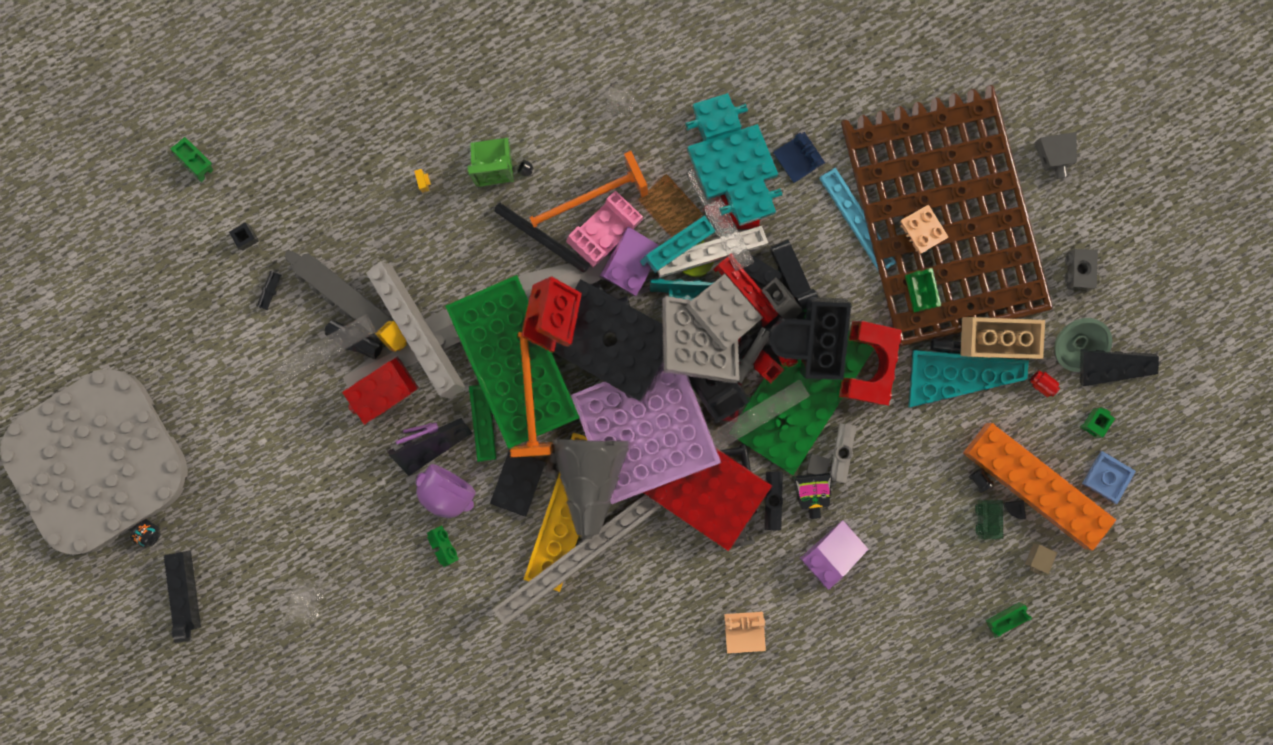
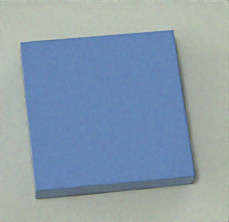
(1108, 477)

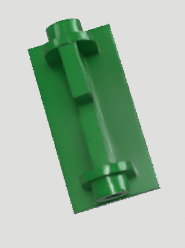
(439, 538)

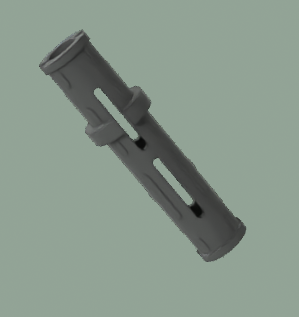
(752, 354)

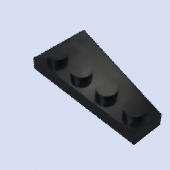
(1105, 367)
(421, 452)

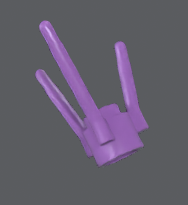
(428, 428)

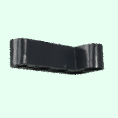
(792, 272)

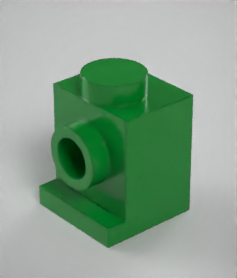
(1105, 422)

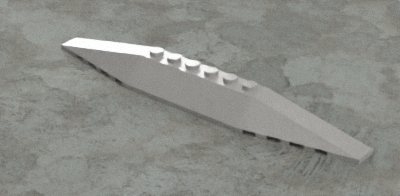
(445, 331)

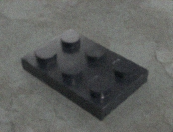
(517, 483)

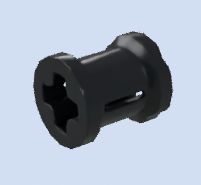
(981, 480)

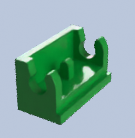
(192, 158)
(923, 290)
(1008, 619)

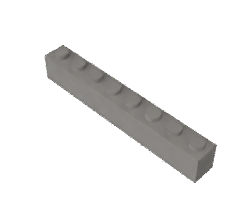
(415, 330)

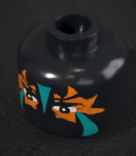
(145, 533)

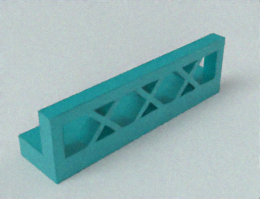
(678, 244)

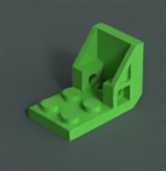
(491, 162)

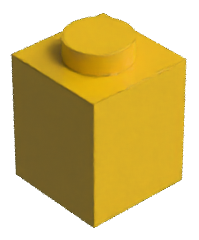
(392, 336)

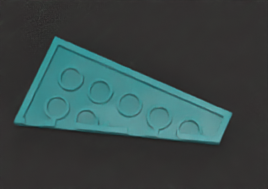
(949, 375)

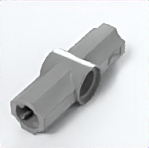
(845, 440)

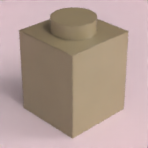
(1040, 559)

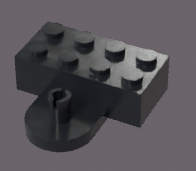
(817, 339)

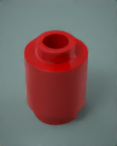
(1044, 383)

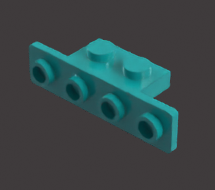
(679, 288)

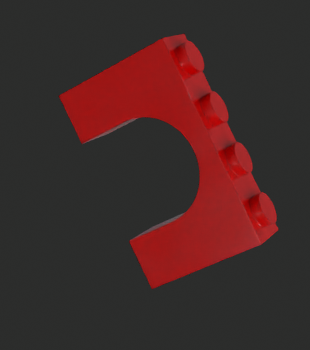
(886, 344)

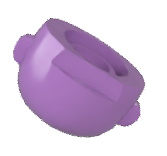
(444, 492)

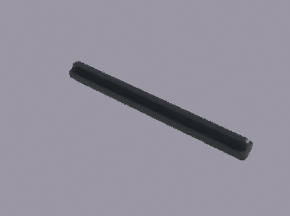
(542, 237)

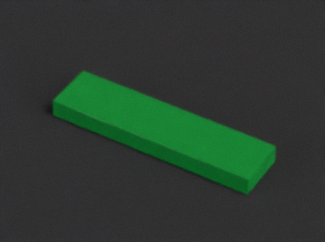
(482, 425)

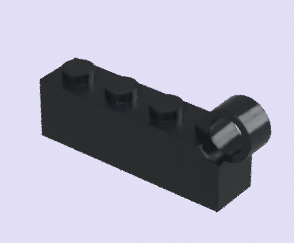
(182, 595)

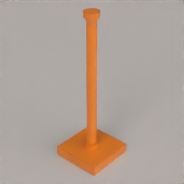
(634, 175)
(532, 447)

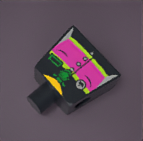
(813, 492)

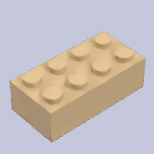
(1002, 338)

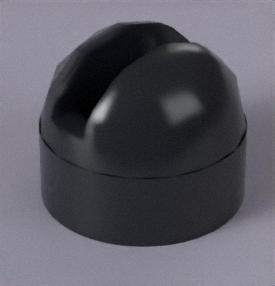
(525, 168)

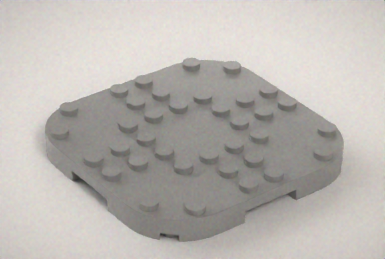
(93, 461)

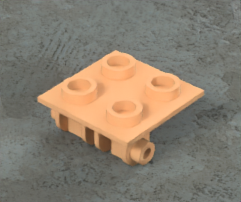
(923, 229)
(745, 632)

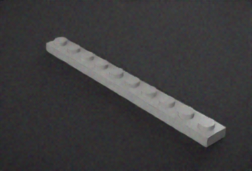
(575, 559)

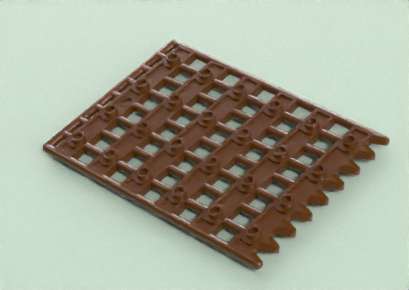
(941, 196)

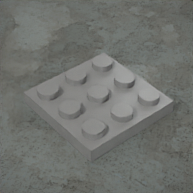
(724, 312)

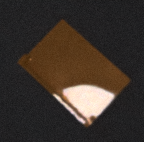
(670, 206)

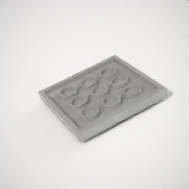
(691, 349)

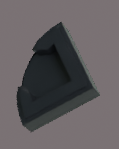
(1015, 508)

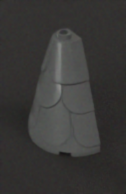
(589, 479)

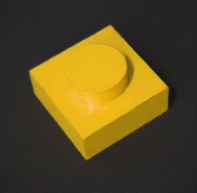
(423, 180)

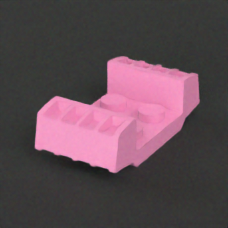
(604, 229)

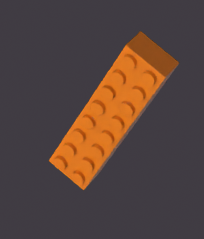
(1039, 486)

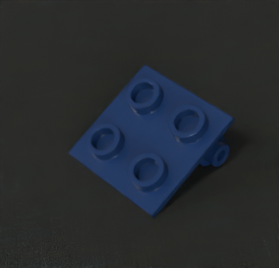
(799, 157)

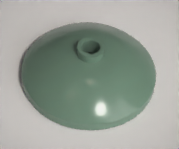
(1093, 336)

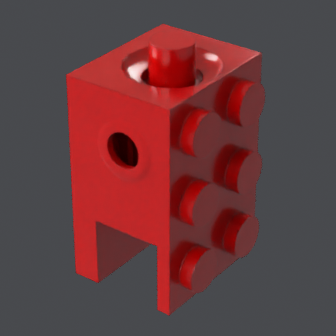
(551, 314)
(380, 390)

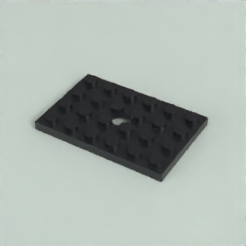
(639, 345)

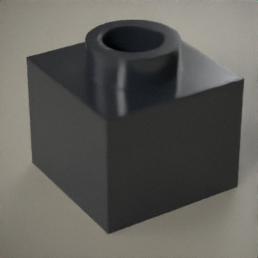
(238, 236)

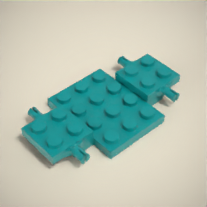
(732, 160)

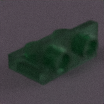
(989, 519)

